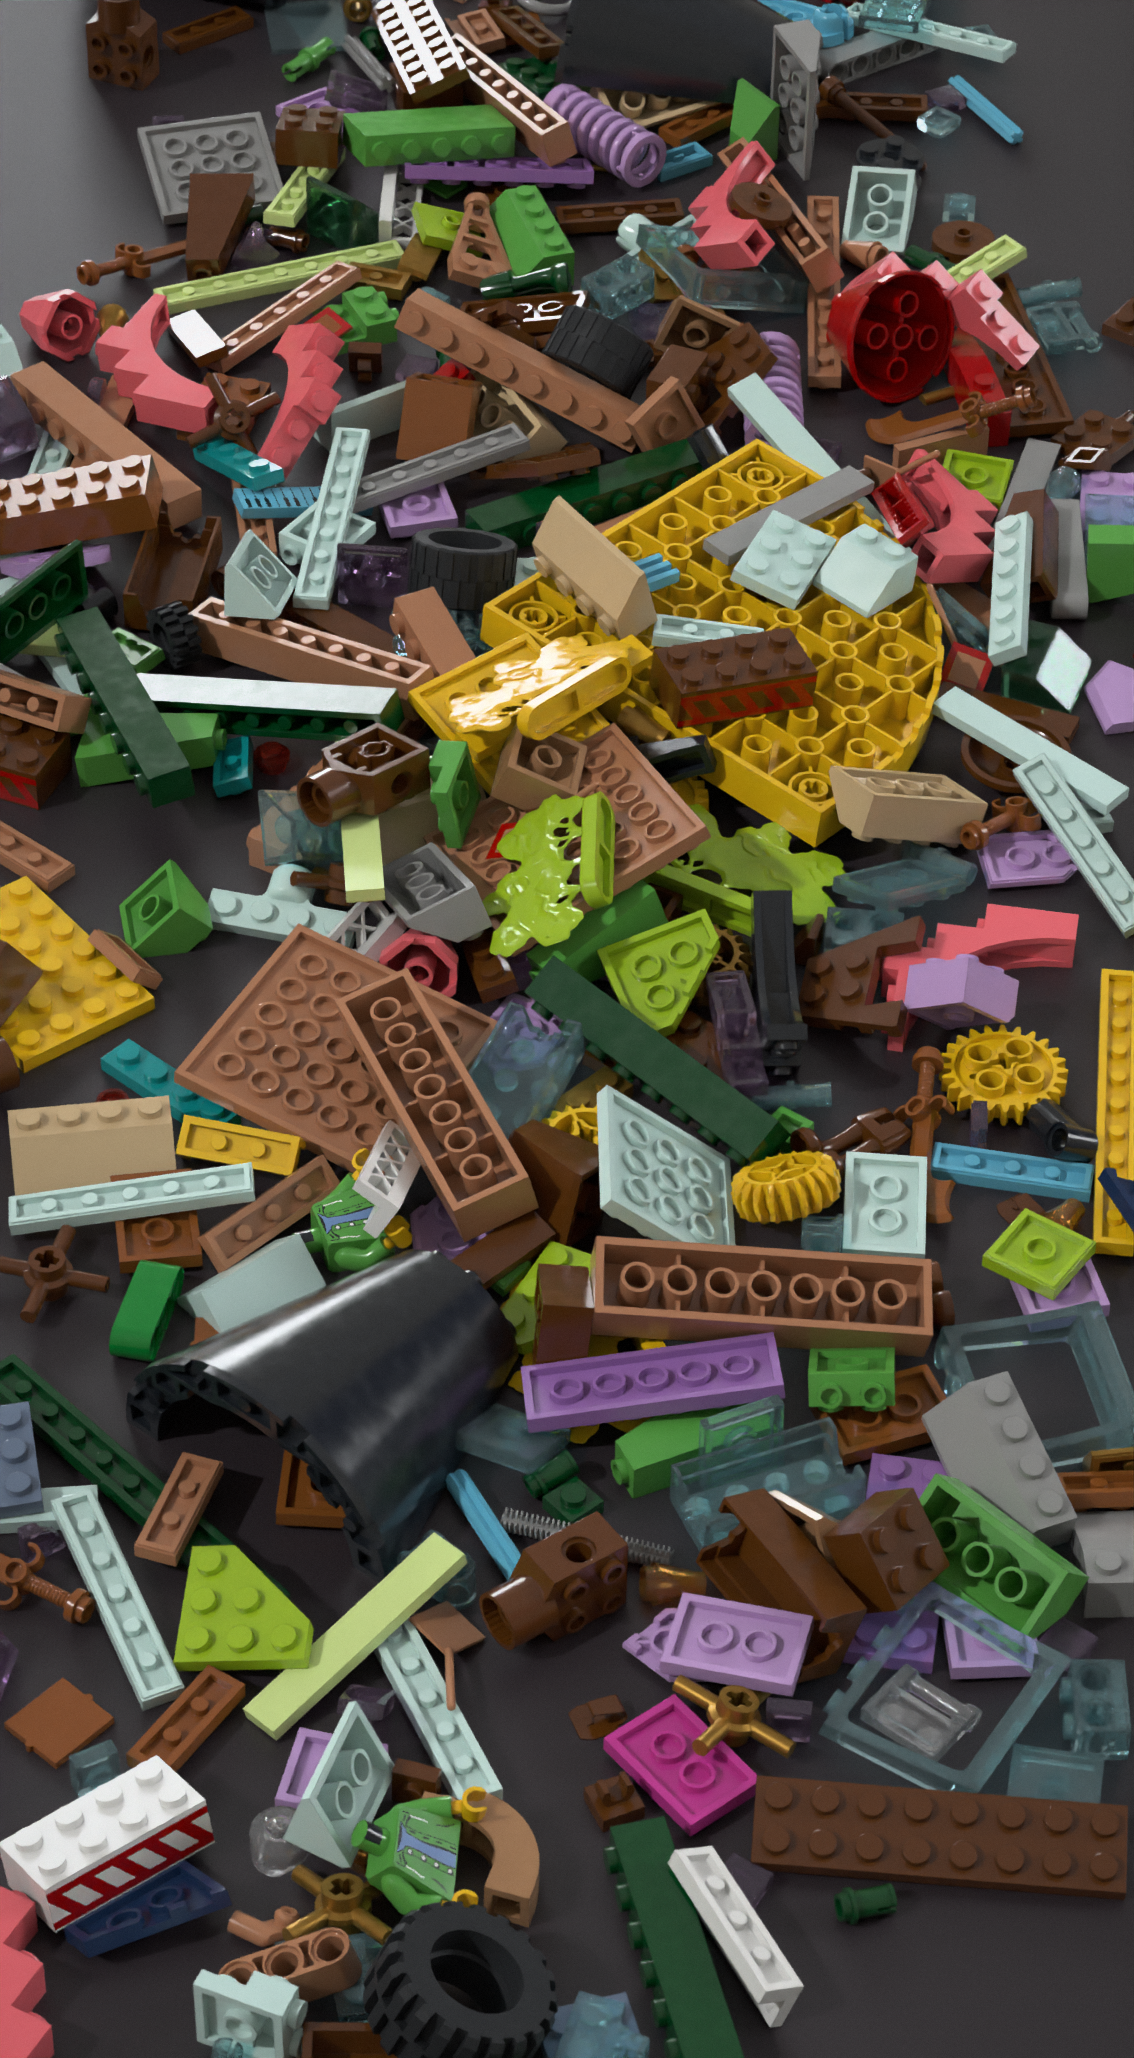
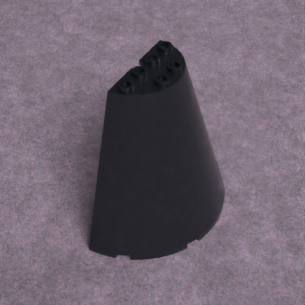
(669, 46)
(358, 1387)

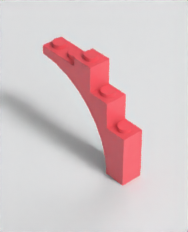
(723, 237)
(973, 305)
(140, 374)
(308, 394)
(962, 525)
(1004, 939)
(21, 1982)

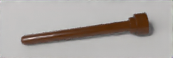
(833, 91)

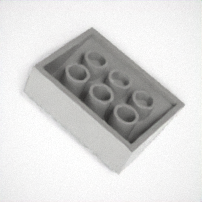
(796, 90)
(1105, 1553)

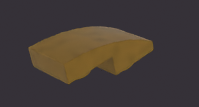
(419, 259)

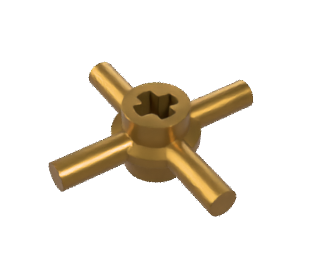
(732, 1718)
(339, 1903)

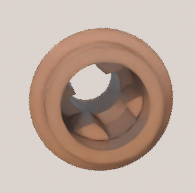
(863, 253)

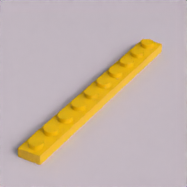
(1114, 1107)

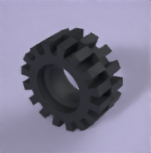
(174, 633)

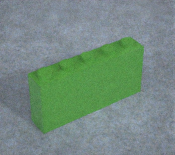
(428, 135)

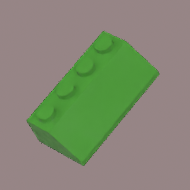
(529, 231)
(997, 1560)

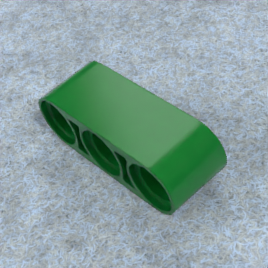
(146, 1311)

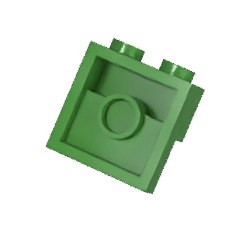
(368, 315)
(454, 790)
(851, 1378)

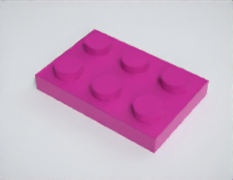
(660, 1759)

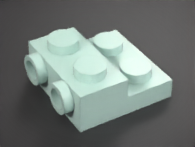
(295, 535)
(258, 2015)

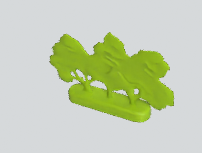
(750, 861)
(533, 890)

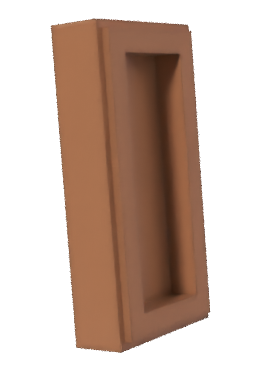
(125, 958)

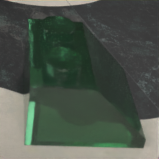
(339, 217)
(1050, 671)

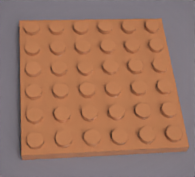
(650, 823)
(287, 1056)

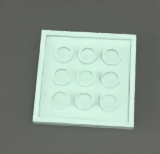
(661, 1175)

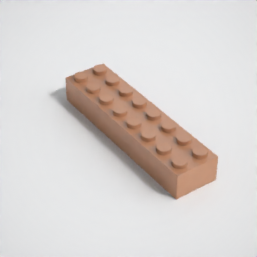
(437, 1105)
(744, 1290)

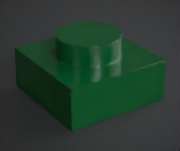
(572, 1502)

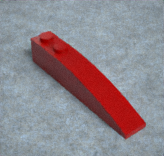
(971, 371)
(902, 510)

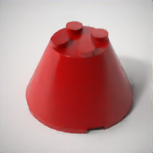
(892, 333)

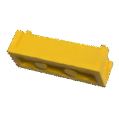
(239, 1144)

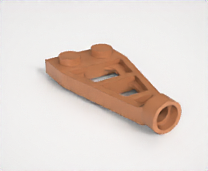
(465, 266)

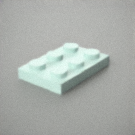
(783, 559)
(884, 1205)

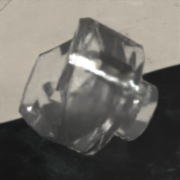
(267, 1841)

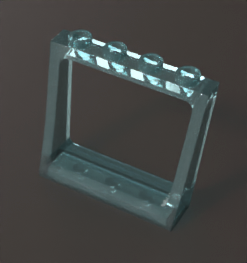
(774, 290)
(1095, 1353)
(1038, 1659)

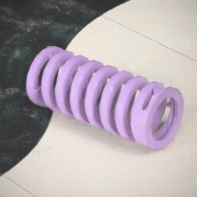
(609, 137)
(782, 379)

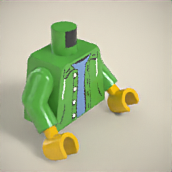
(339, 1226)
(417, 1850)

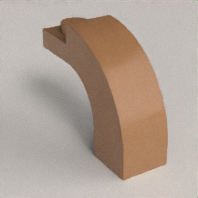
(513, 1854)

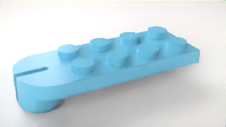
(830, 19)

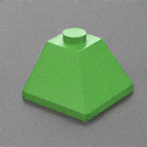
(755, 118)
(165, 914)

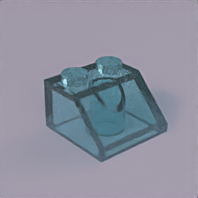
(292, 837)

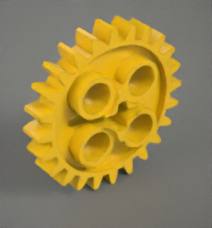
(1004, 1071)

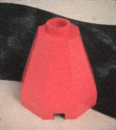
(61, 323)
(428, 959)

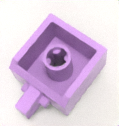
(960, 992)

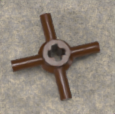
(236, 408)
(329, 880)
(50, 1274)

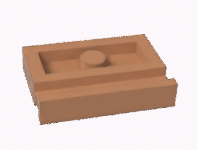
(477, 29)

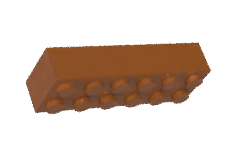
(79, 504)

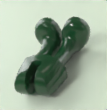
(543, 281)

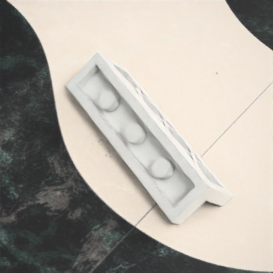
(392, 208)
(379, 937)
(391, 1188)
(738, 1932)

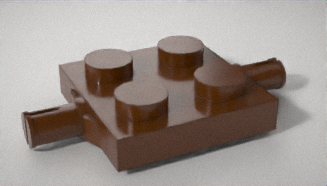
(1098, 431)

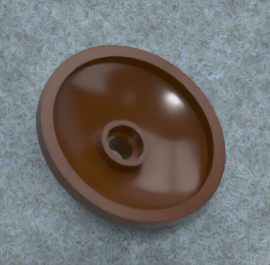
(994, 768)

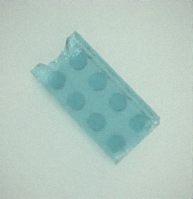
(524, 1069)
(793, 1461)

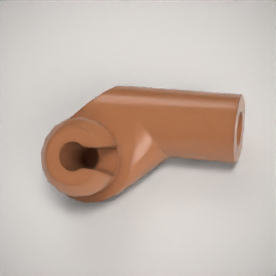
(262, 1932)

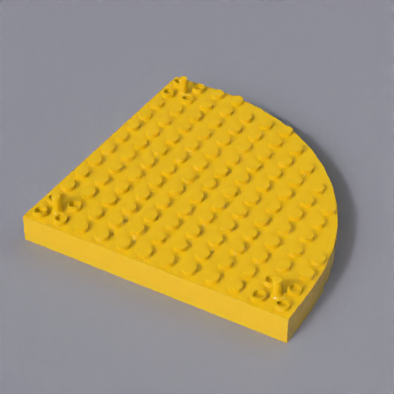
(872, 672)

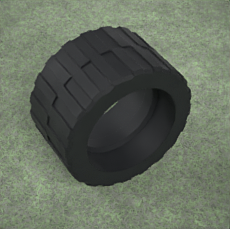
(599, 349)
(462, 566)

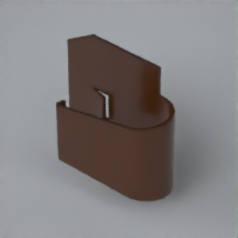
(1020, 1202)
(603, 1714)

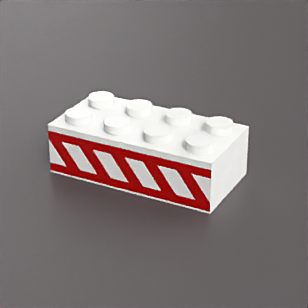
(107, 1842)

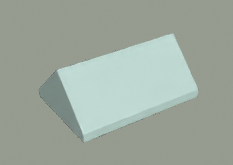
(375, 411)
(256, 581)
(255, 1284)
(342, 1790)

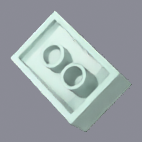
(880, 206)

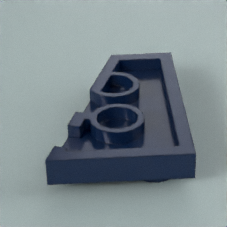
(151, 1907)

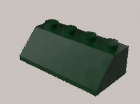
(41, 598)

